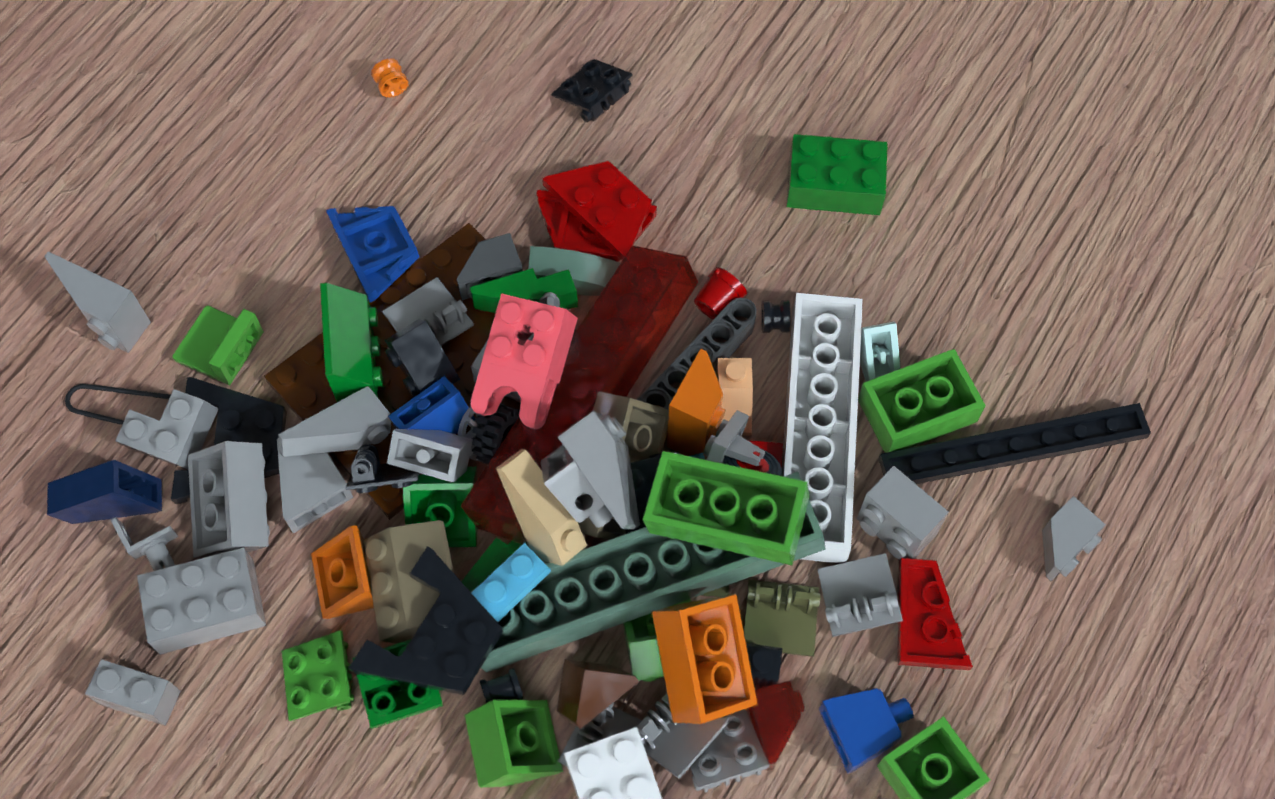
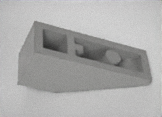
(340, 427)

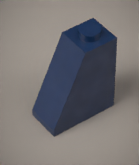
(104, 493)

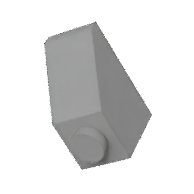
(430, 452)

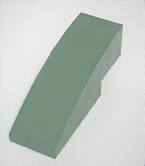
(588, 271)

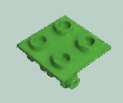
(317, 676)

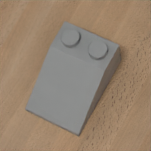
(107, 306)
(605, 461)

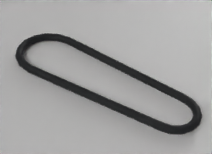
(109, 389)

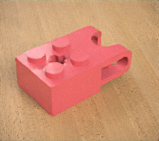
(522, 364)

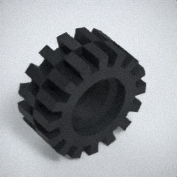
(491, 430)

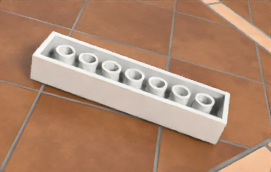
(824, 412)

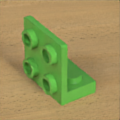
(219, 343)

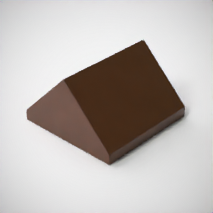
(590, 689)

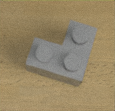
(176, 435)

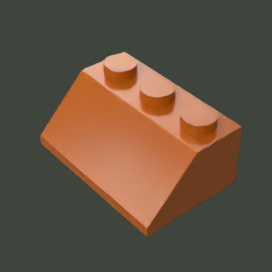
(695, 408)
(704, 659)

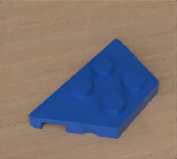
(375, 246)

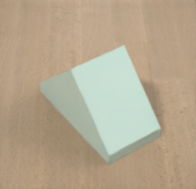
(879, 350)

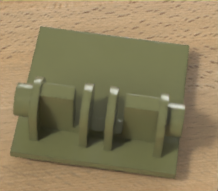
(782, 616)

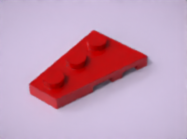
(928, 627)

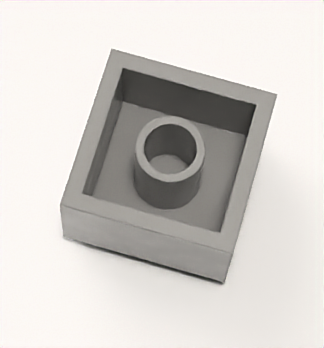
(901, 515)

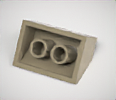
(397, 597)

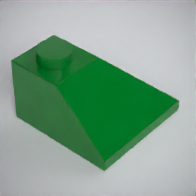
(441, 500)

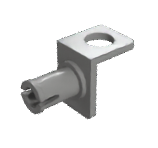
(152, 546)

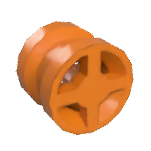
(389, 78)

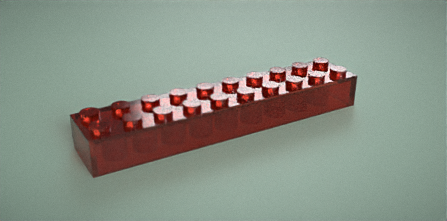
(602, 357)

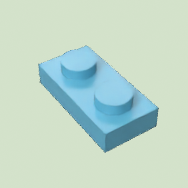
(511, 582)

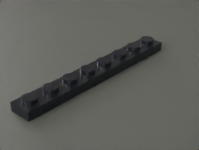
(1019, 444)

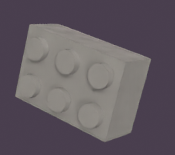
(201, 601)

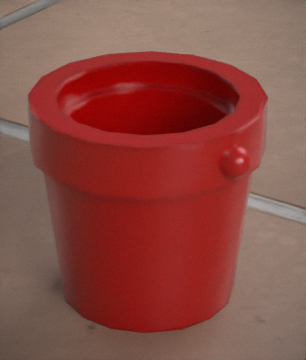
(718, 292)

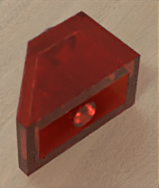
(776, 718)

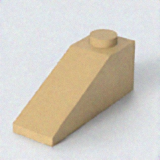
(543, 519)

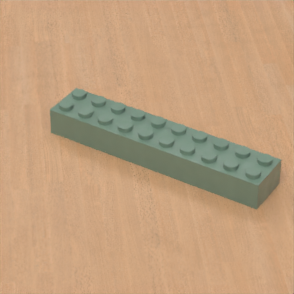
(622, 583)

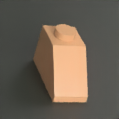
(737, 388)

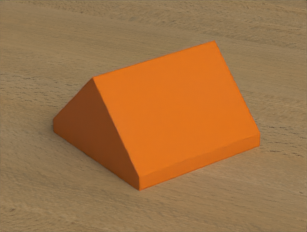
(342, 575)

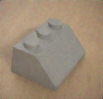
(228, 498)

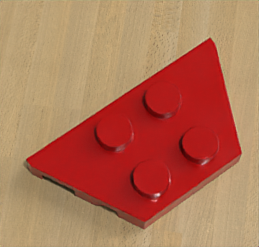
(603, 202)
(570, 233)

